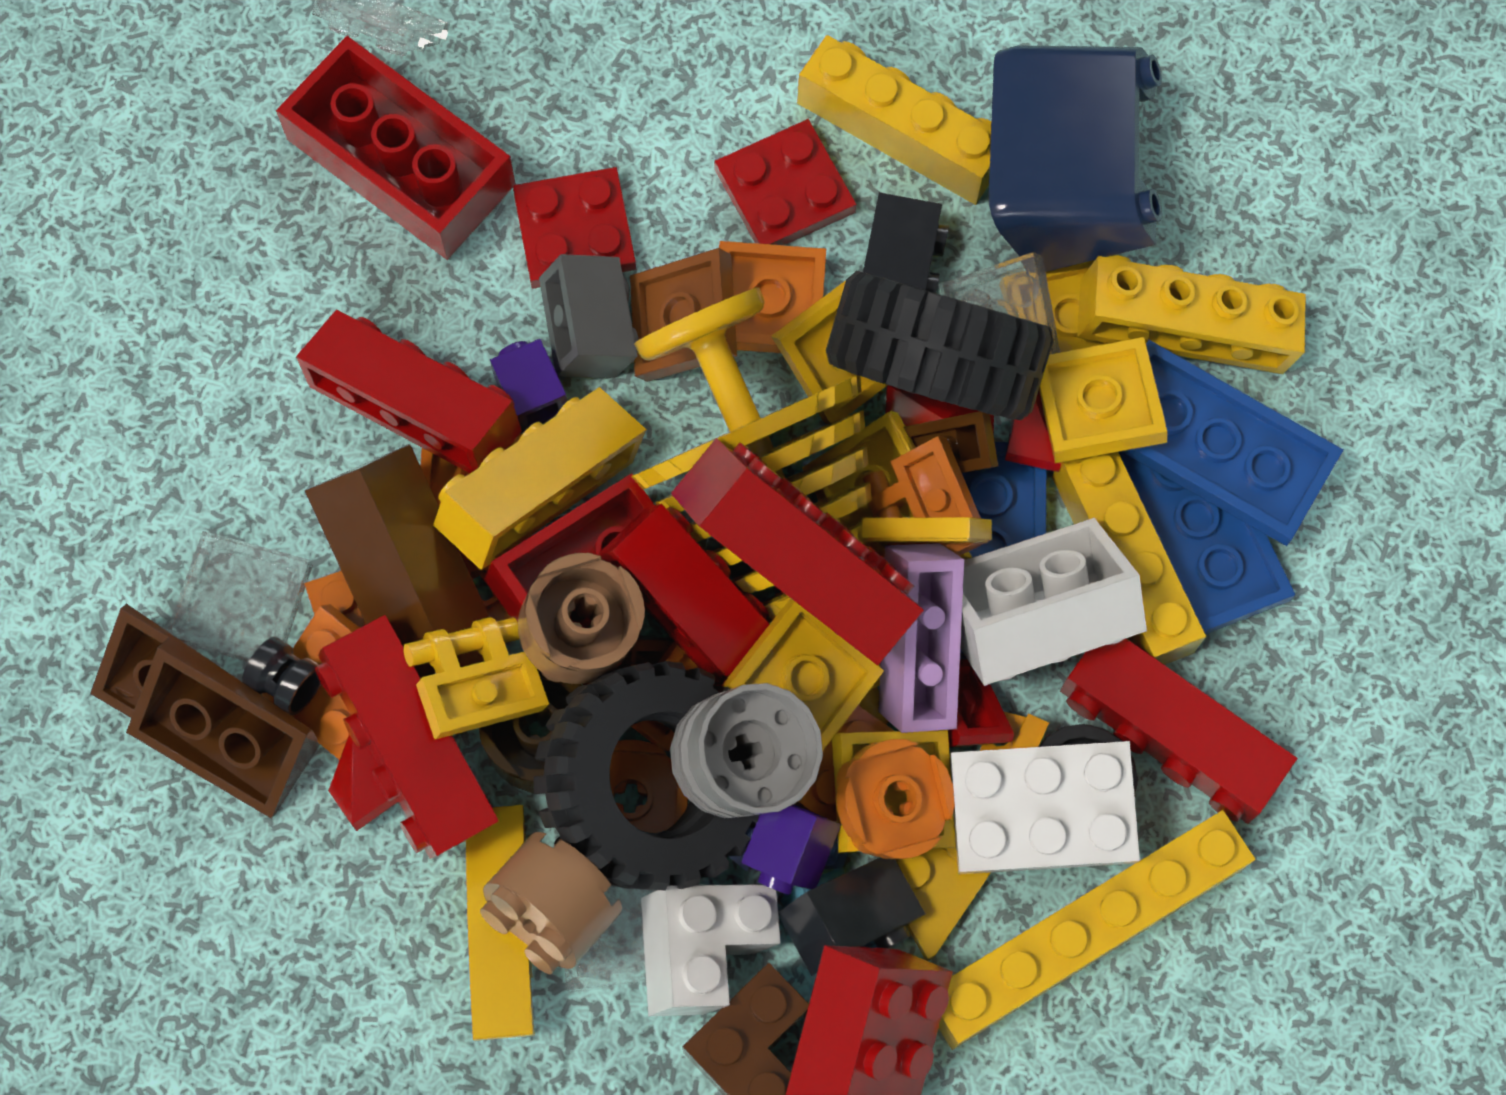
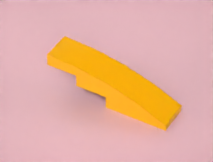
(497, 961)

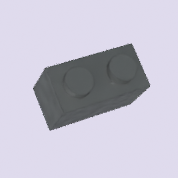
(588, 316)

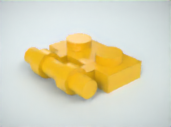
(479, 693)

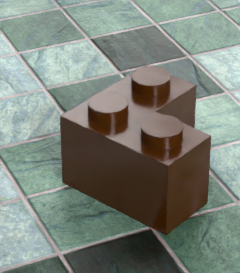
(738, 1039)

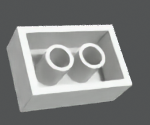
(1047, 601)
(1044, 807)

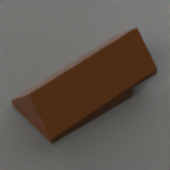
(393, 555)
(201, 714)

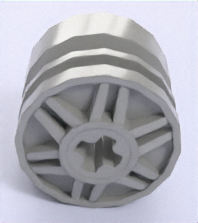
(778, 743)

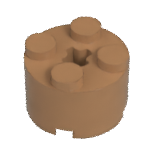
(597, 591)
(550, 902)

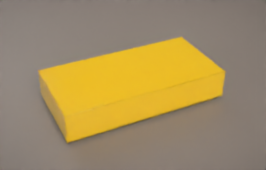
(927, 530)

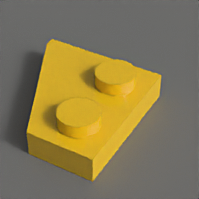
(940, 893)

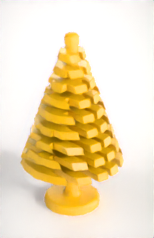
(705, 336)

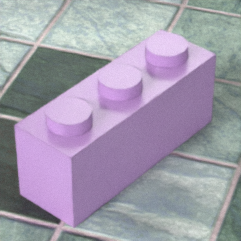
(923, 667)

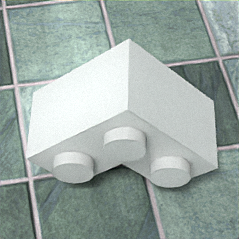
(689, 938)

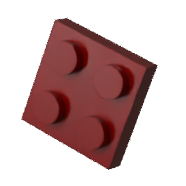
(785, 185)
(573, 217)

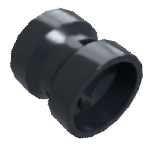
(282, 675)

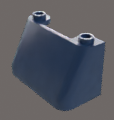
(1070, 151)

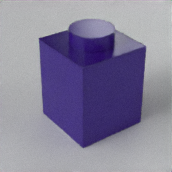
(530, 381)
(790, 848)

